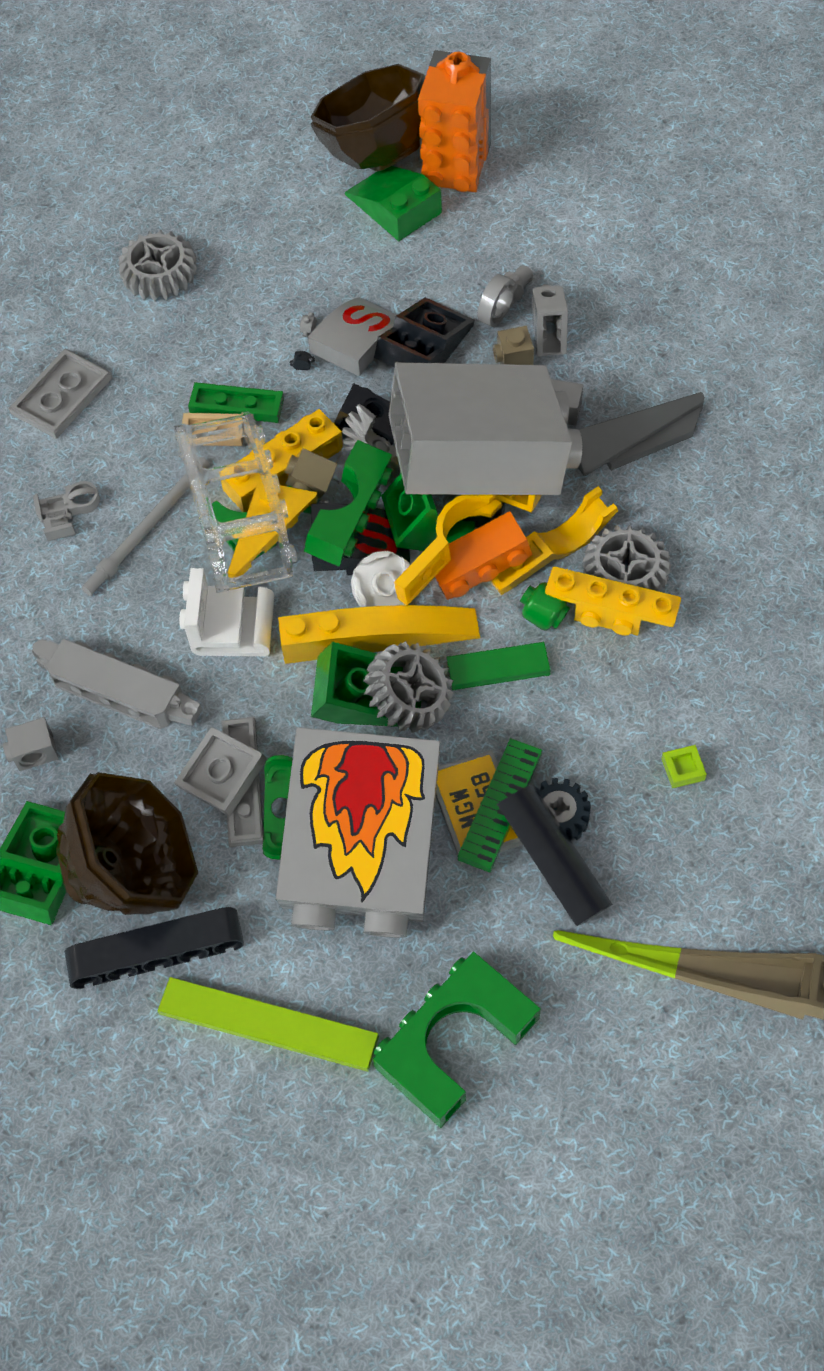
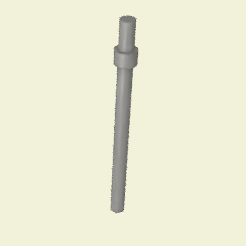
(109, 566)

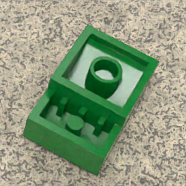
(29, 865)

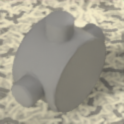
(307, 324)

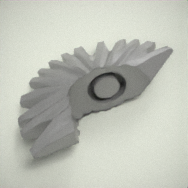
(361, 430)

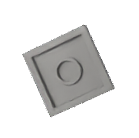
(220, 771)

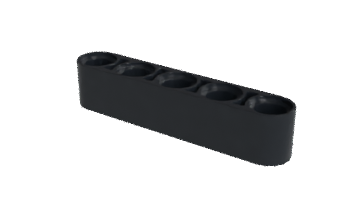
(153, 946)

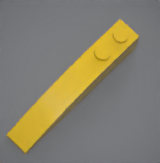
(374, 628)

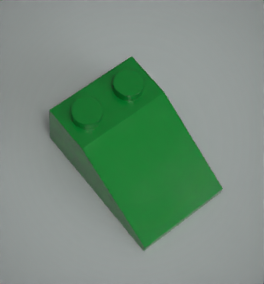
(398, 200)
(341, 687)

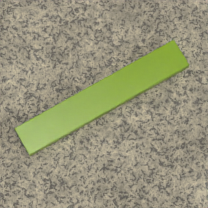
(268, 1024)

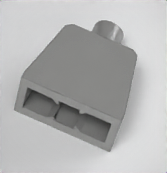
(549, 307)

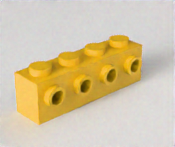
(312, 433)

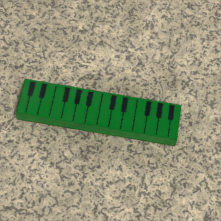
(490, 825)

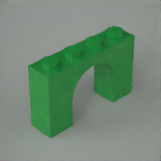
(470, 989)

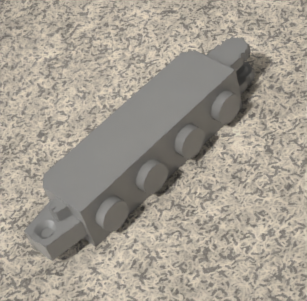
(116, 684)

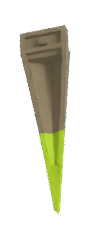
(772, 980)

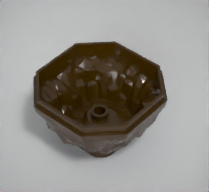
(125, 847)

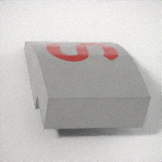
(351, 334)

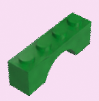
(334, 530)

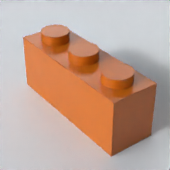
(483, 555)

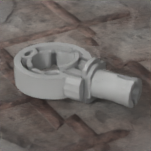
(501, 295)

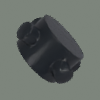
(302, 360)

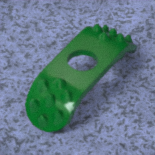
(277, 784)

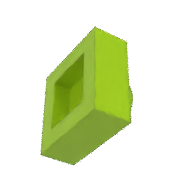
(683, 766)

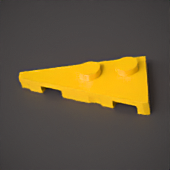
(250, 547)

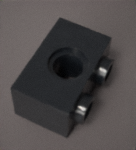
(372, 402)

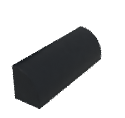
(554, 854)

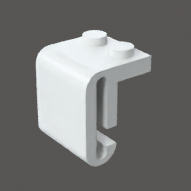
(226, 620)

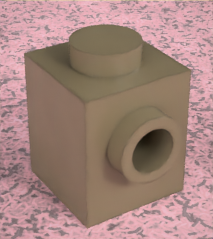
(514, 347)
(310, 472)

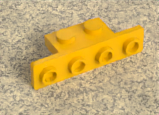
(612, 602)

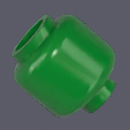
(543, 609)

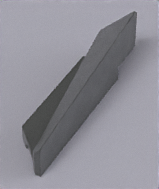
(639, 433)

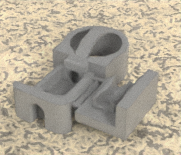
(58, 509)

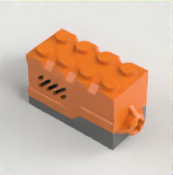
(455, 119)

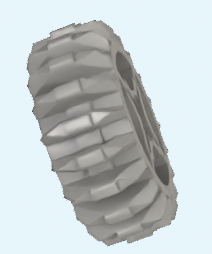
(157, 265)
(645, 558)
(398, 693)

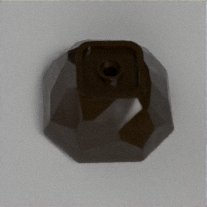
(371, 118)

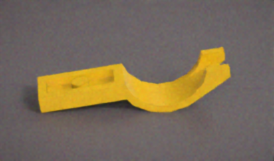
(561, 541)
(437, 554)

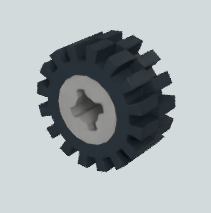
(575, 805)

